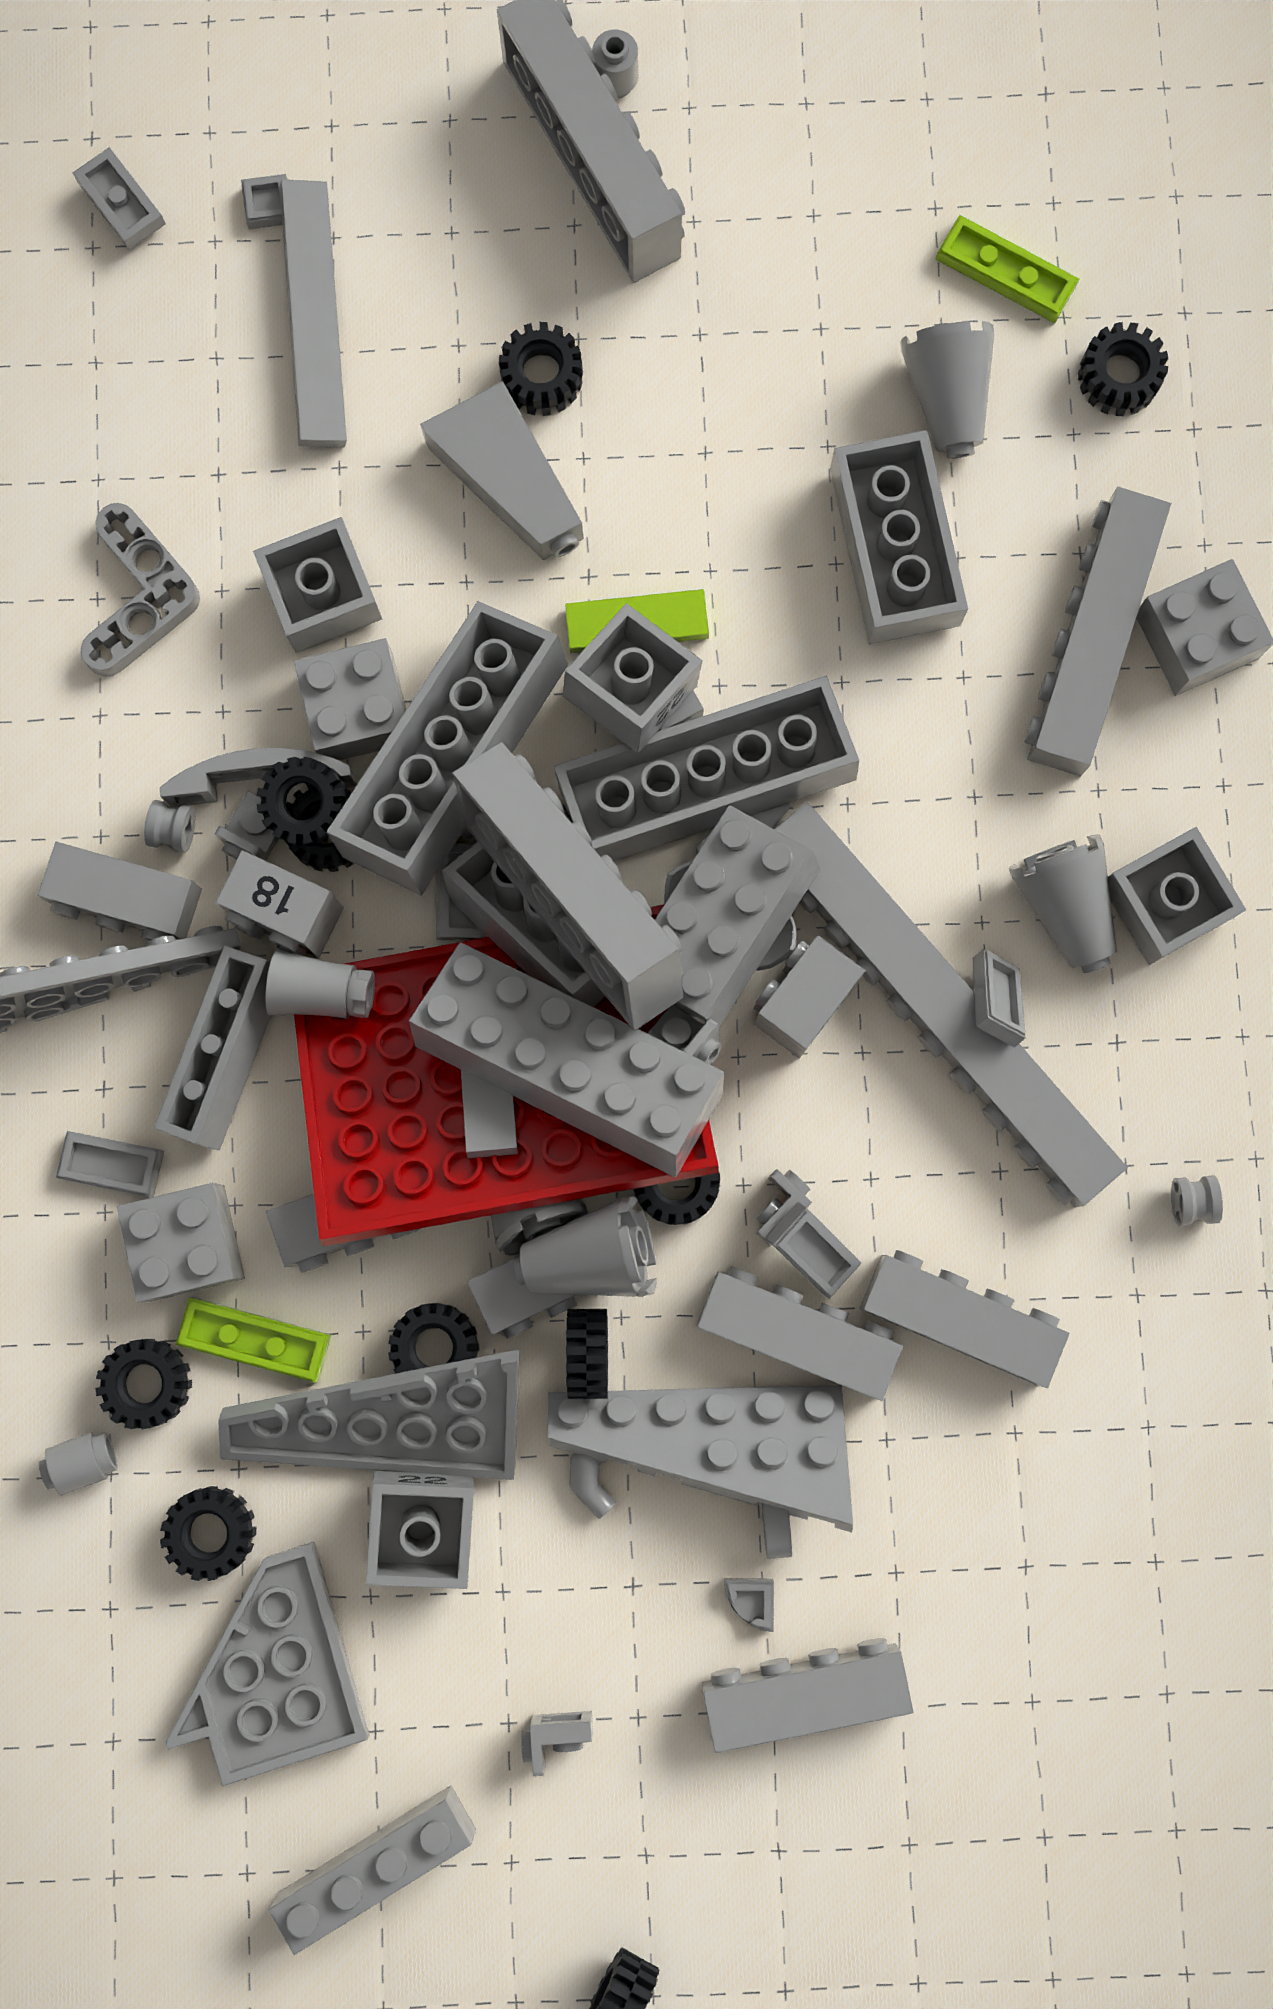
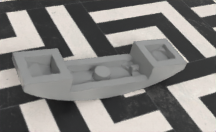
(199, 781)

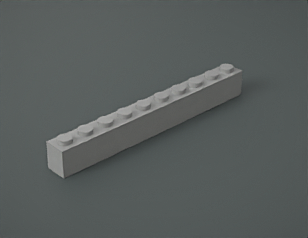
(943, 1008)

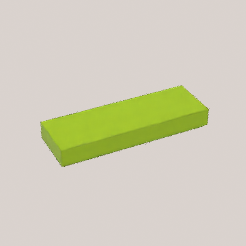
(1007, 269)
(676, 613)
(253, 1339)

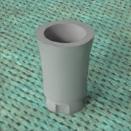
(317, 987)

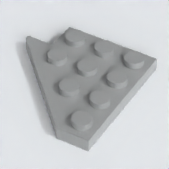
(277, 1676)

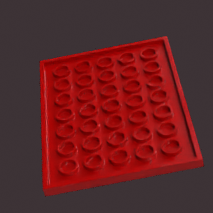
(393, 1126)

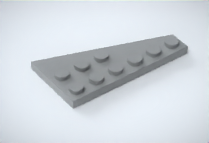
(81, 983)
(415, 1421)
(734, 1442)

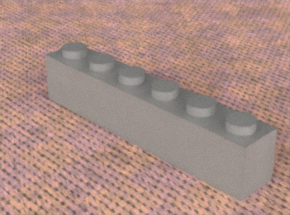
(1098, 631)

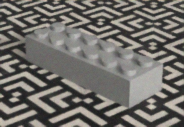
(592, 134)
(476, 696)
(692, 771)
(571, 885)
(567, 1059)

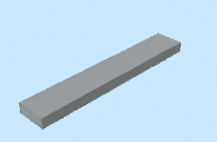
(313, 314)

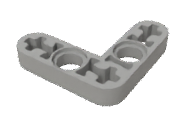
(155, 585)

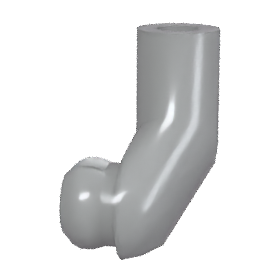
(584, 1483)

